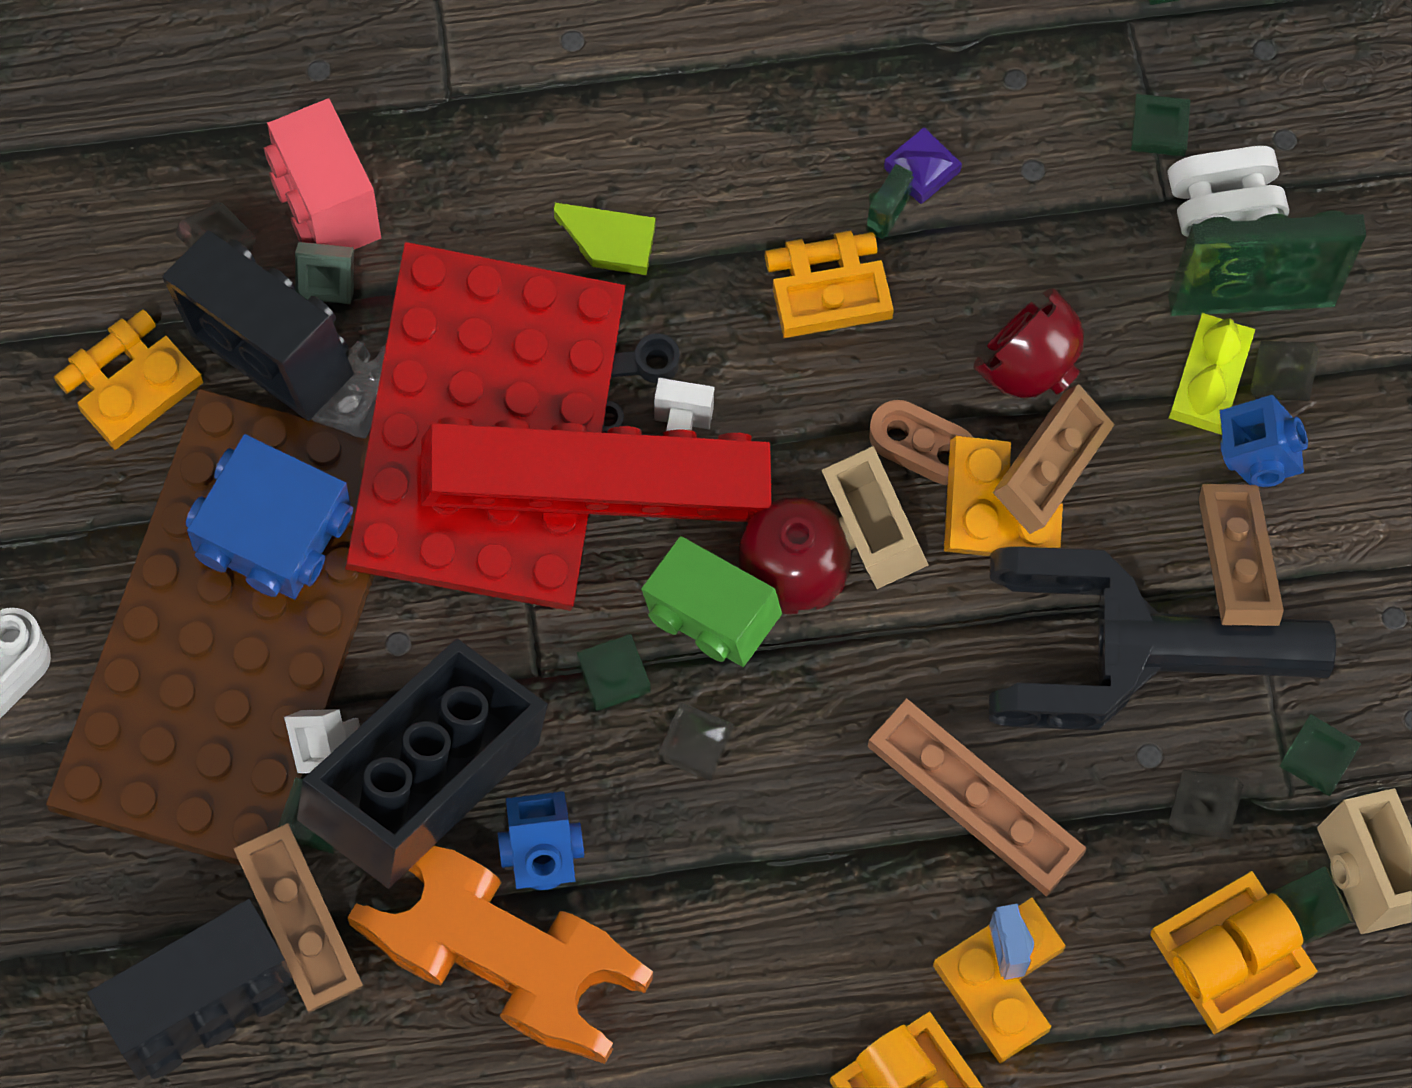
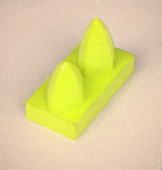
(1211, 372)

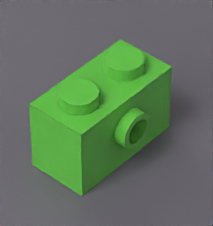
(711, 602)

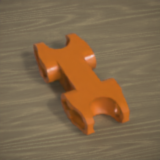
(538, 968)

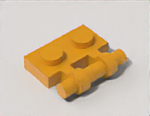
(829, 297)
(136, 393)

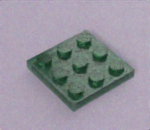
(1266, 263)

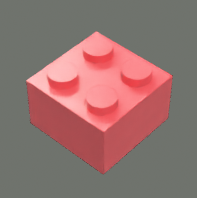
(321, 178)

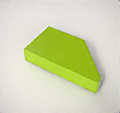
(609, 237)

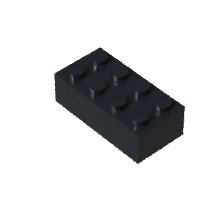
(421, 762)

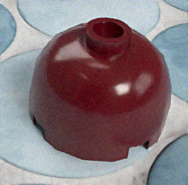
(1035, 350)
(798, 552)

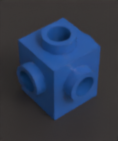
(1262, 441)
(540, 841)

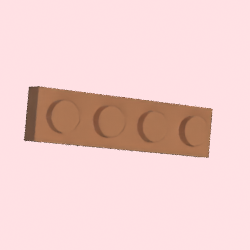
(976, 797)

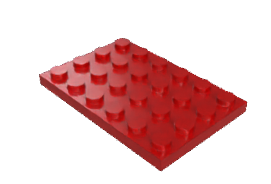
(489, 348)

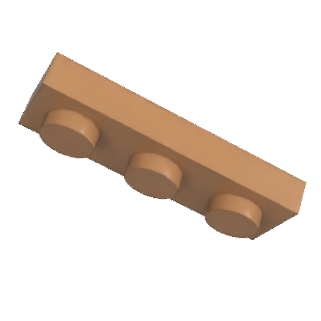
(1053, 459)
(1240, 555)
(298, 918)

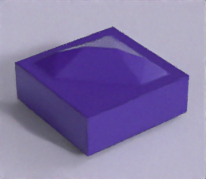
(929, 162)

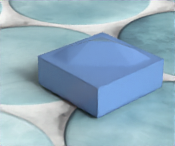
(1011, 941)

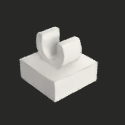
(683, 404)
(316, 735)

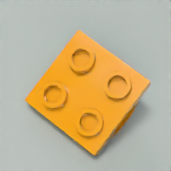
(1235, 951)
(909, 1059)

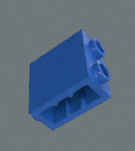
(268, 518)

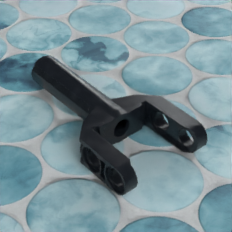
(1140, 641)

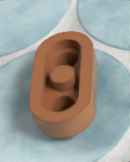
(925, 440)

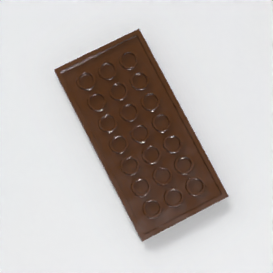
(202, 668)

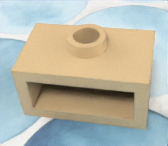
(874, 518)
(1372, 858)

